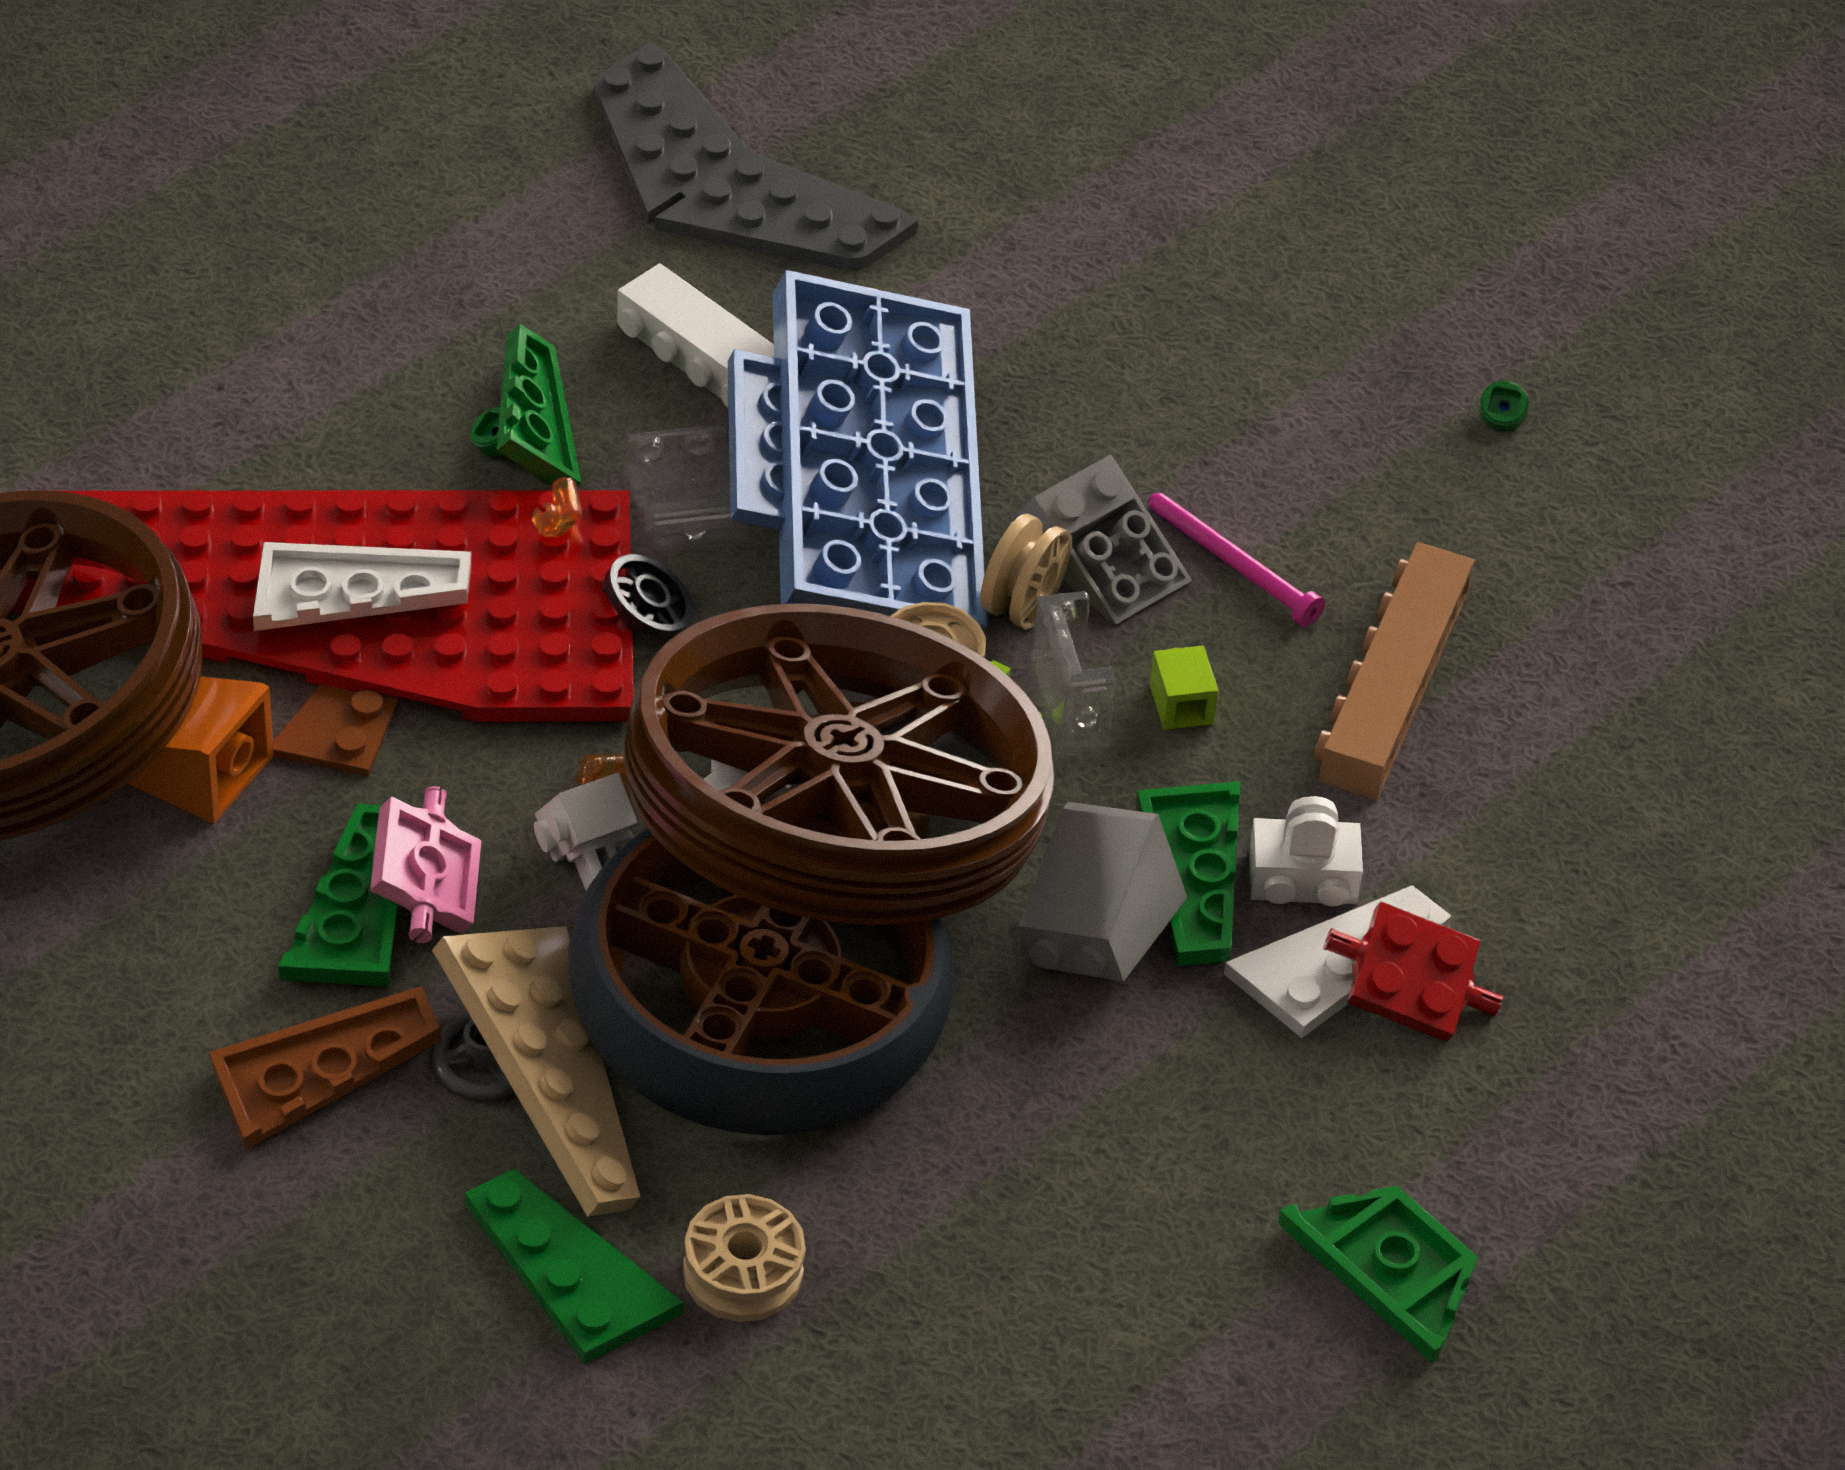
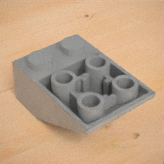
(1115, 542)

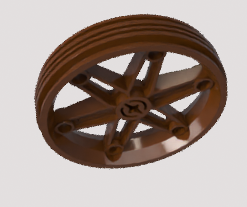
(94, 743)
(838, 763)

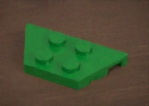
(1391, 1259)

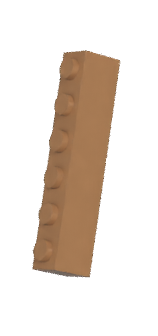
(1395, 670)

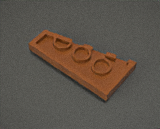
(338, 729)
(311, 1064)

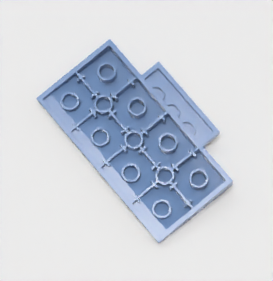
(861, 448)

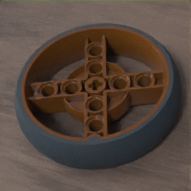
(750, 979)

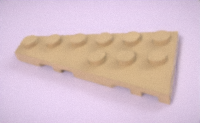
(527, 1015)

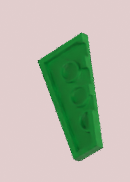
(534, 410)
(1203, 841)
(348, 927)
(571, 1271)

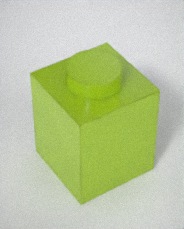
(1183, 687)

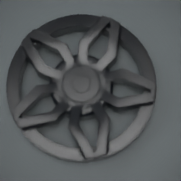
(648, 596)

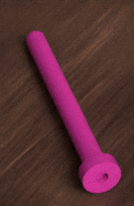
(1305, 607)

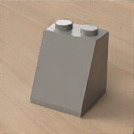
(1101, 892)

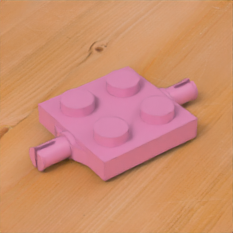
(426, 865)

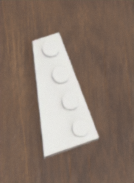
(345, 582)
(1307, 983)

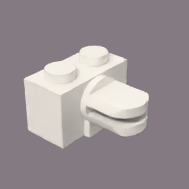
(586, 825)
(1306, 856)

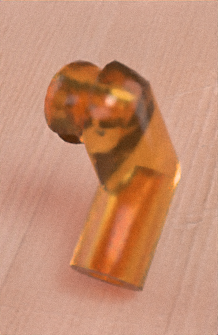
(563, 514)
(600, 765)

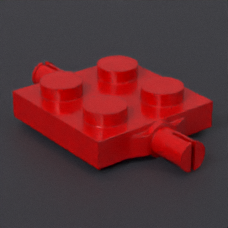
(1413, 971)

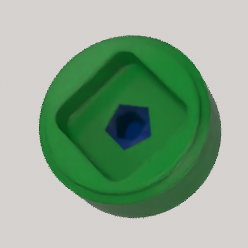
(1504, 406)
(485, 432)

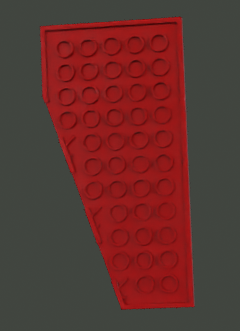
(522, 649)

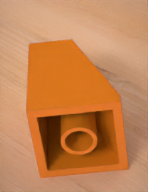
(214, 750)

